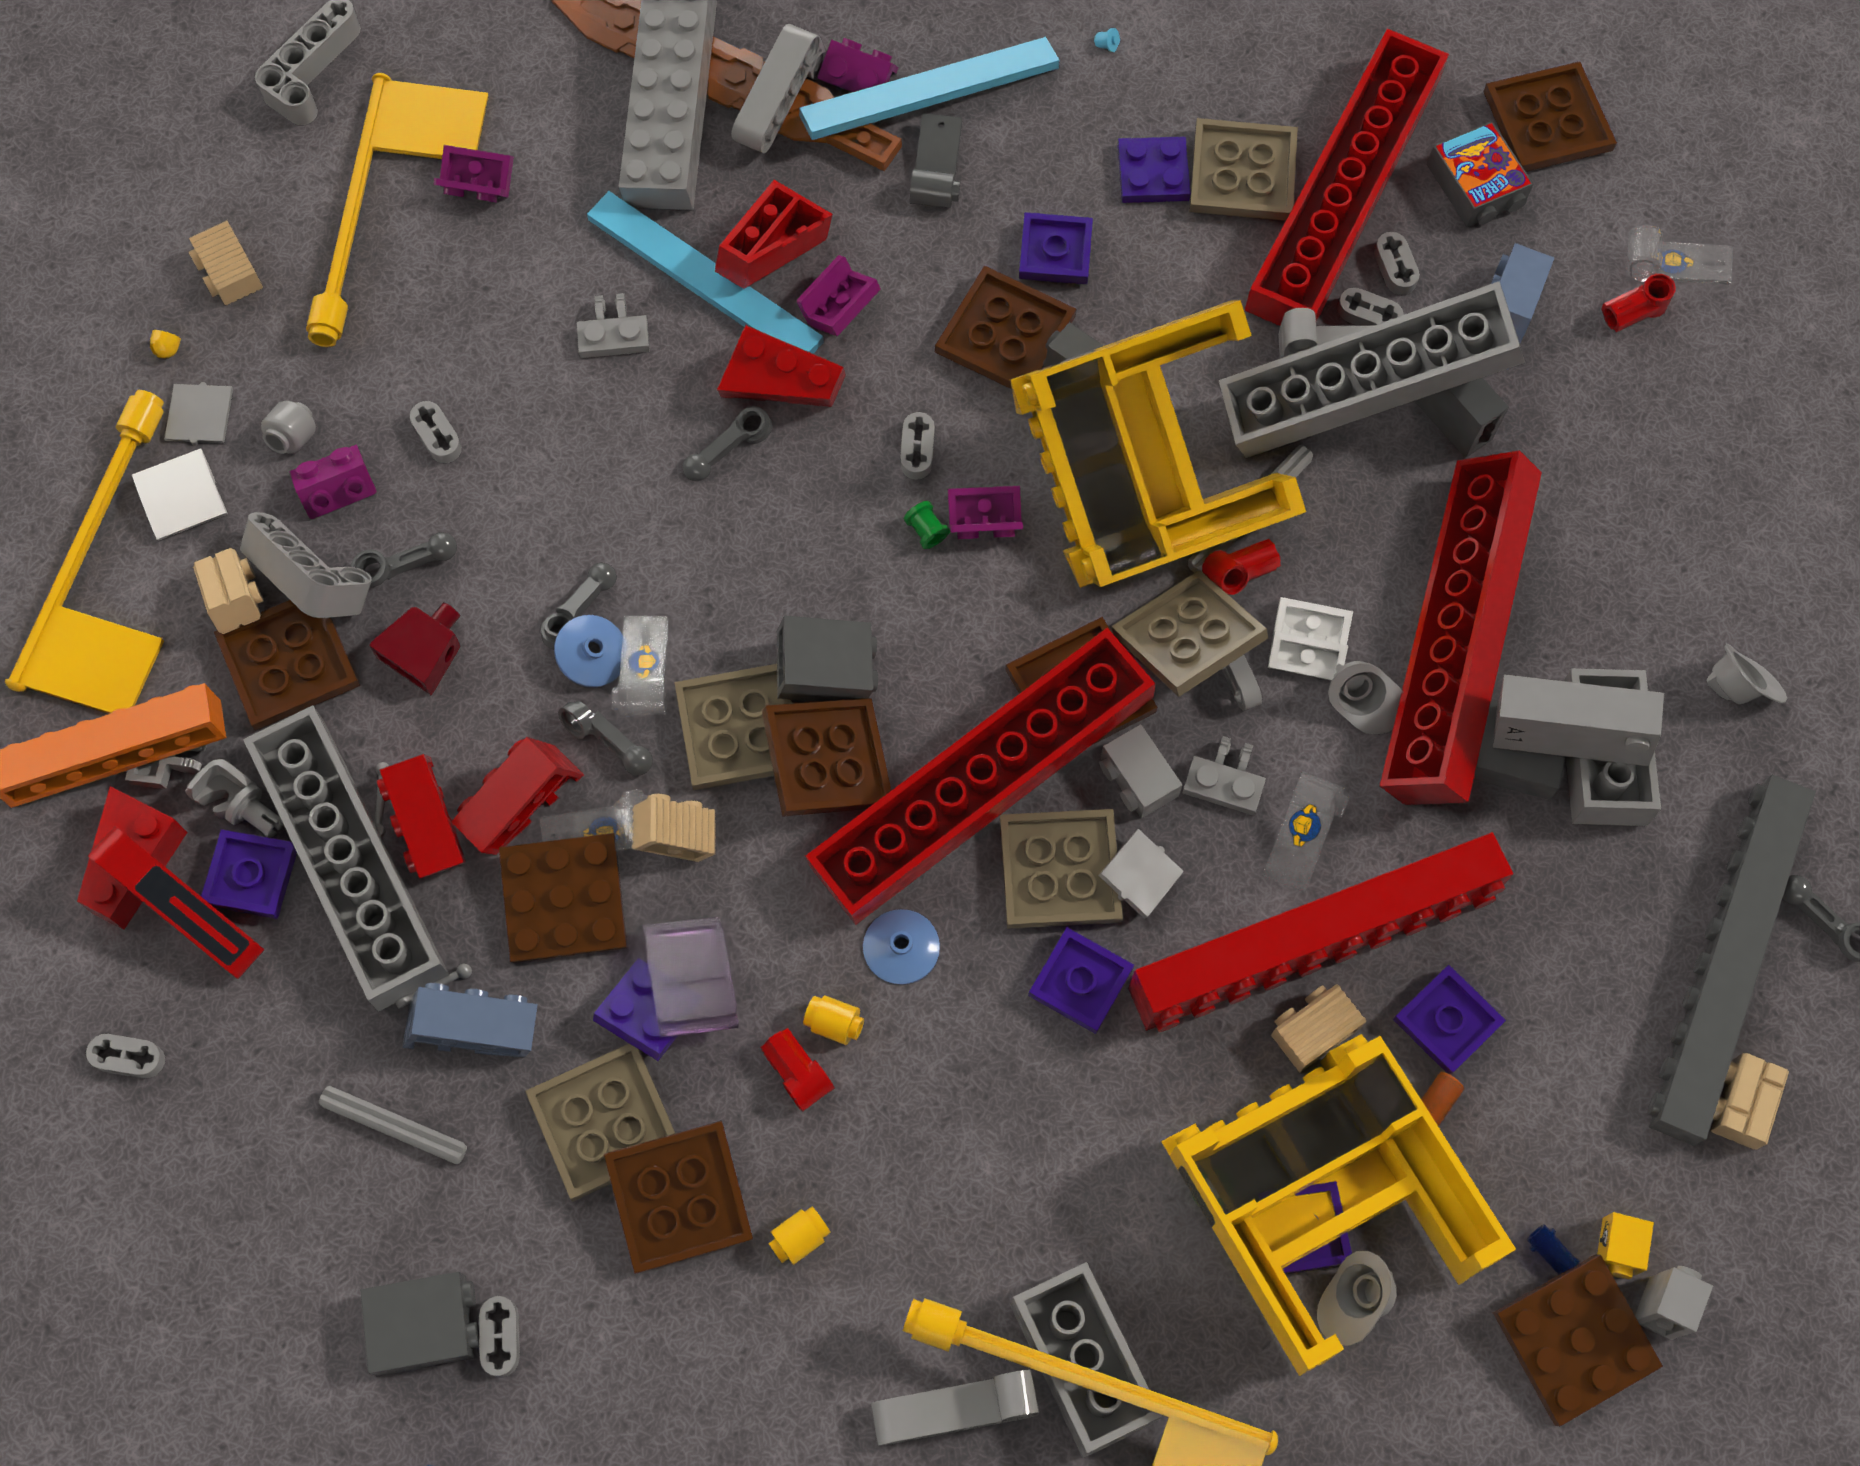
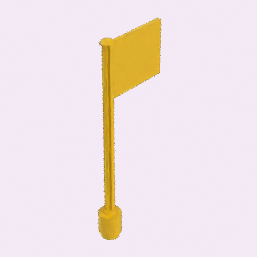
(400, 121)
(79, 653)
(1190, 1434)

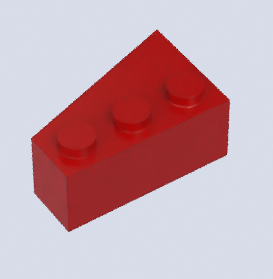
(771, 235)
(778, 371)
(513, 794)
(421, 816)
(149, 829)

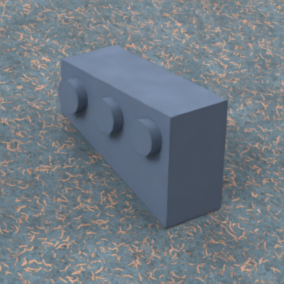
(1522, 281)
(470, 1021)

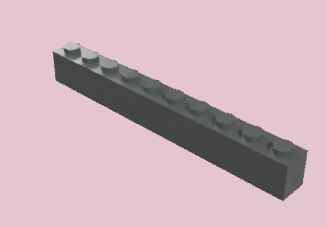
(1731, 961)

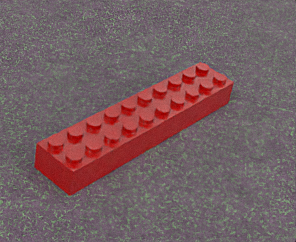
(1347, 179)
(1461, 630)
(981, 776)
(1319, 932)

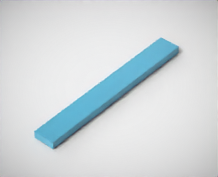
(928, 88)
(698, 273)

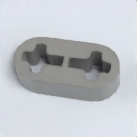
(1403, 260)
(1370, 307)
(441, 428)
(910, 445)
(1243, 684)
(127, 1047)
(509, 1336)

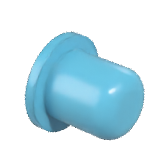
(1108, 40)

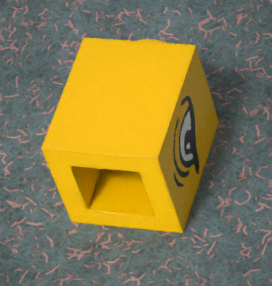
(1625, 1244)

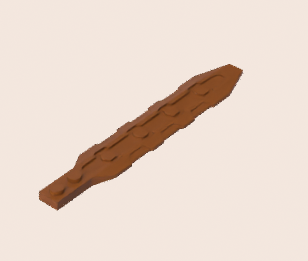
(730, 77)

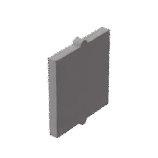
(198, 413)
(1141, 873)

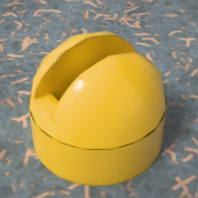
(164, 343)

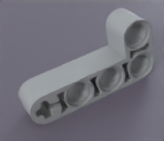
(303, 57)
(791, 60)
(1300, 331)
(300, 573)
(955, 1408)

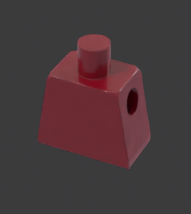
(419, 646)

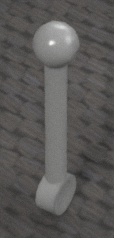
(379, 801)
(463, 971)

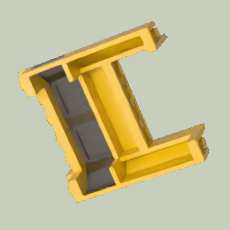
(1124, 457)
(1346, 1126)

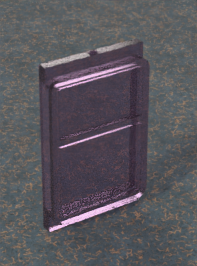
(690, 977)

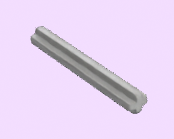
(393, 1125)

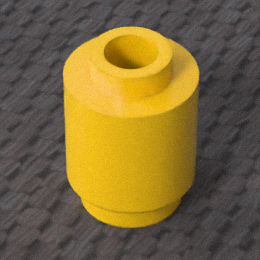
(833, 1019)
(798, 1235)

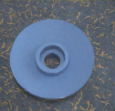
(578, 661)
(905, 964)

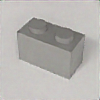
(1140, 772)
(1673, 1302)

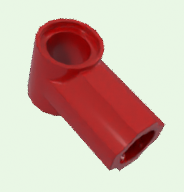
(1639, 303)
(1235, 569)
(801, 1076)

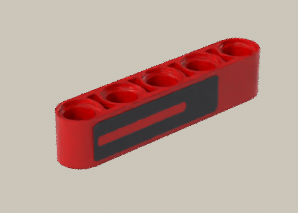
(176, 902)

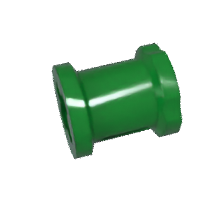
(926, 524)

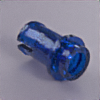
(1551, 1249)

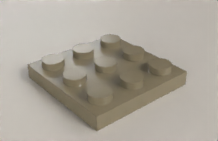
(1243, 169)
(1189, 633)
(726, 725)
(1055, 866)
(595, 1112)

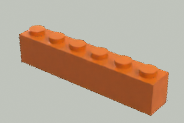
(110, 744)

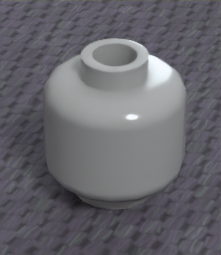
(288, 427)

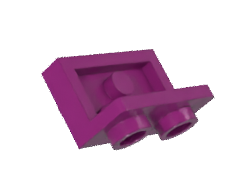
(854, 69)
(475, 172)
(836, 297)
(332, 481)
(984, 510)

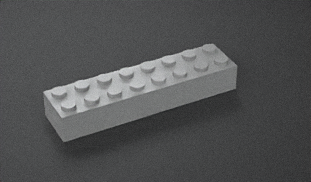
(667, 104)
(1372, 370)
(345, 858)

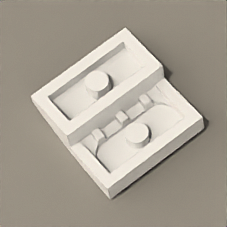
(179, 494)
(1309, 638)

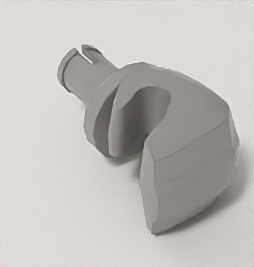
(223, 780)

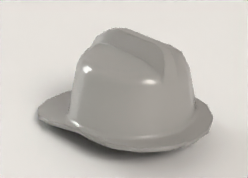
(1743, 679)
(1365, 697)
(1356, 1298)

